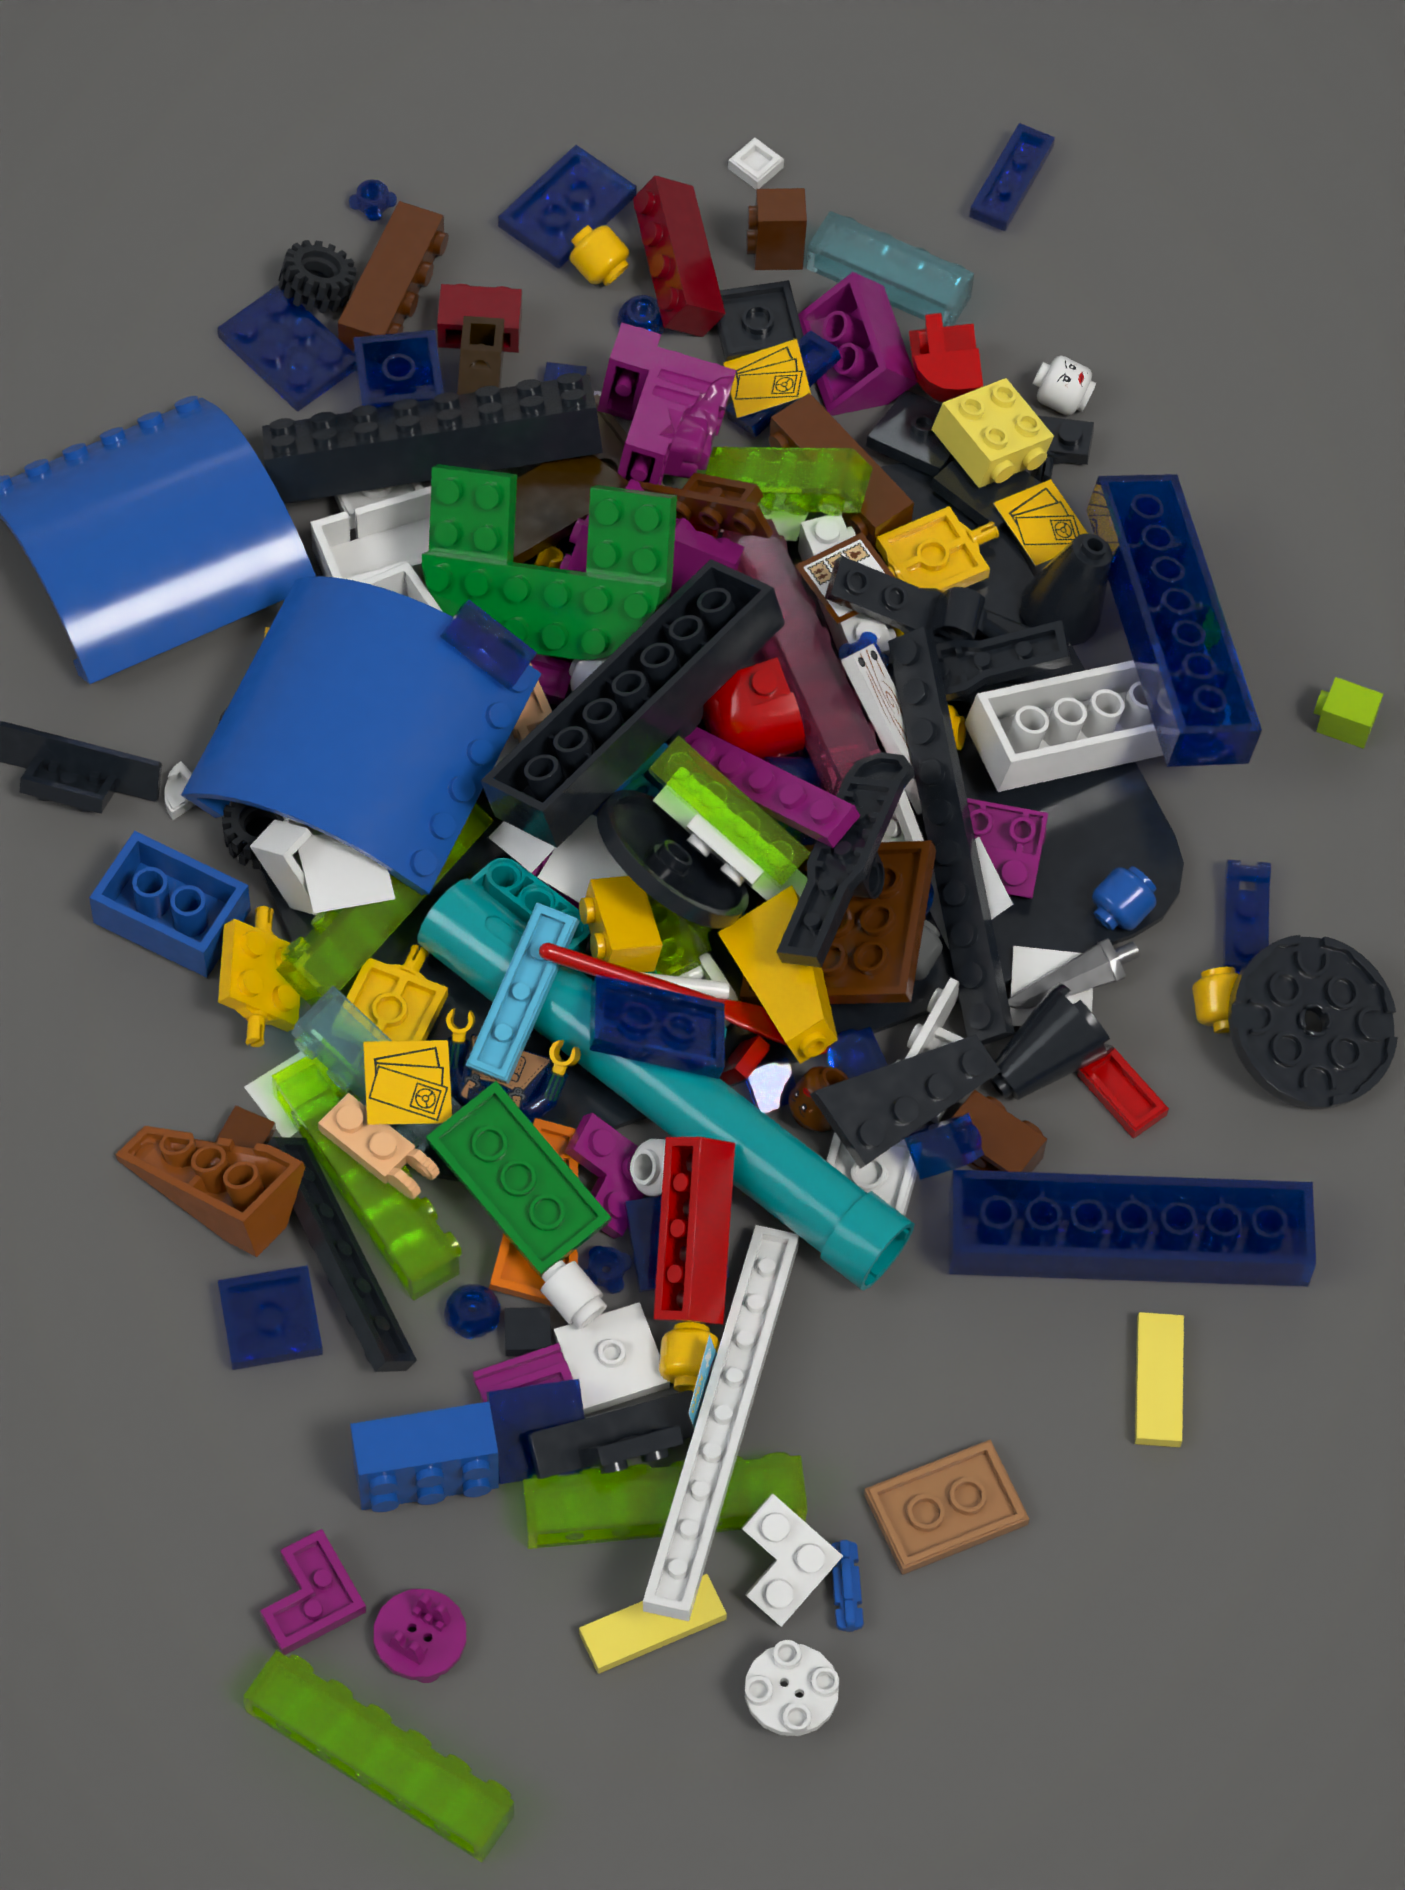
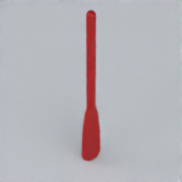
(742, 1014)

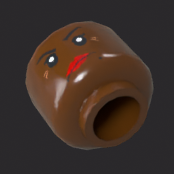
(802, 1105)

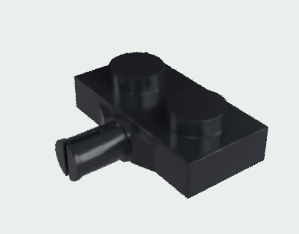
(1070, 444)

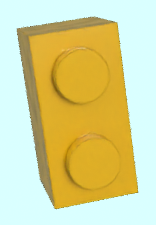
(621, 923)

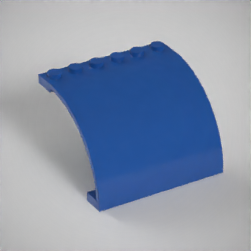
(154, 535)
(362, 727)

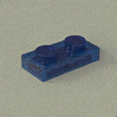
(488, 644)

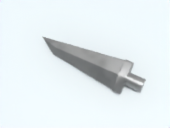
(1087, 971)

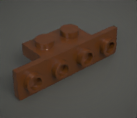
(718, 504)

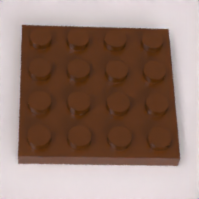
(878, 937)

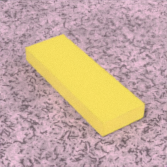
(1159, 1379)
(635, 1632)

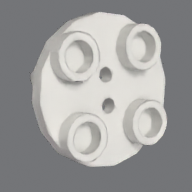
(804, 1672)

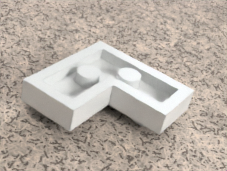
(800, 1557)

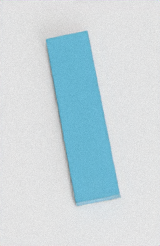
(520, 995)

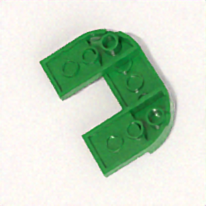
(546, 606)

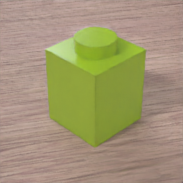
(1347, 712)

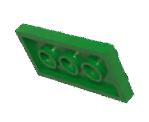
(518, 1178)

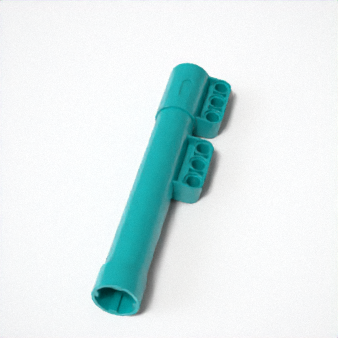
(476, 935)

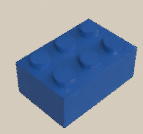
(169, 903)
(425, 1457)

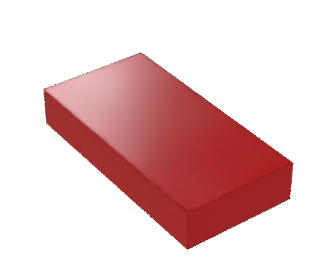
(1123, 1093)

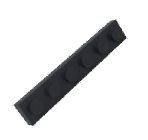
(346, 1264)

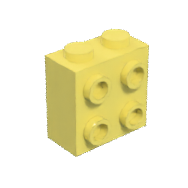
(992, 433)

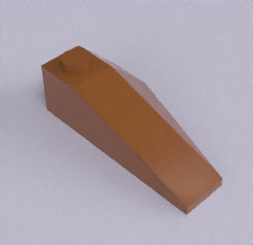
(227, 1187)

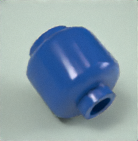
(1124, 898)

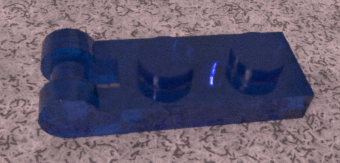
(1245, 912)

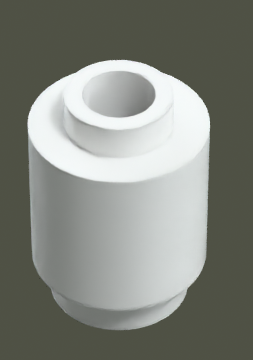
(573, 1293)

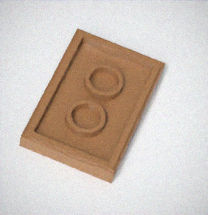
(946, 1507)

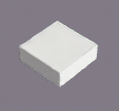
(755, 163)

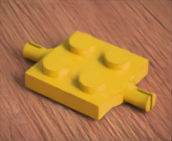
(937, 551)
(251, 979)
(399, 997)

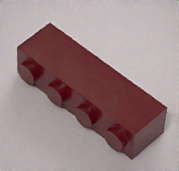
(678, 256)

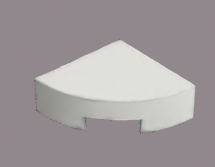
(177, 780)

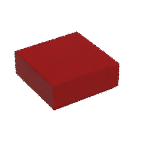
(744, 1060)

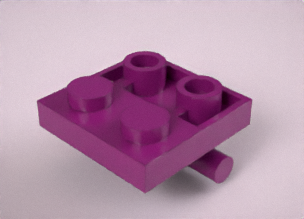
(1012, 841)

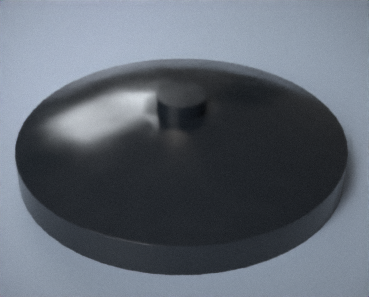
(665, 865)

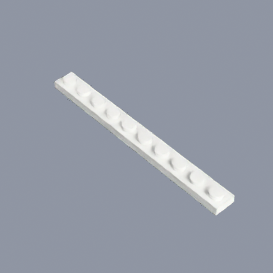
(721, 1424)

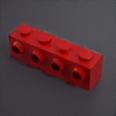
(694, 1230)

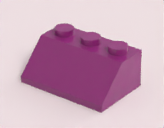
(873, 355)

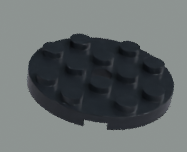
(1270, 1023)

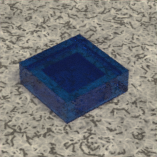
(771, 1085)

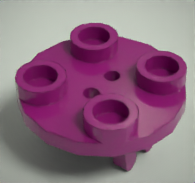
(406, 1651)

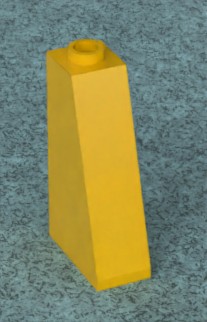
(789, 992)

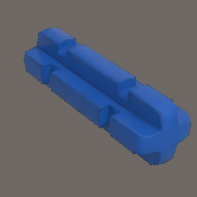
(847, 1587)

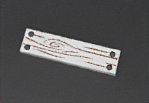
(881, 705)

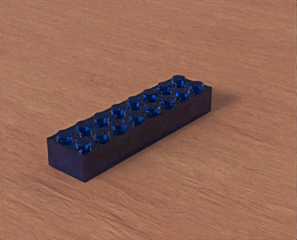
(1174, 622)
(1131, 1228)

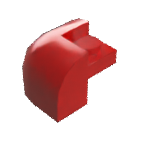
(945, 359)
(756, 712)

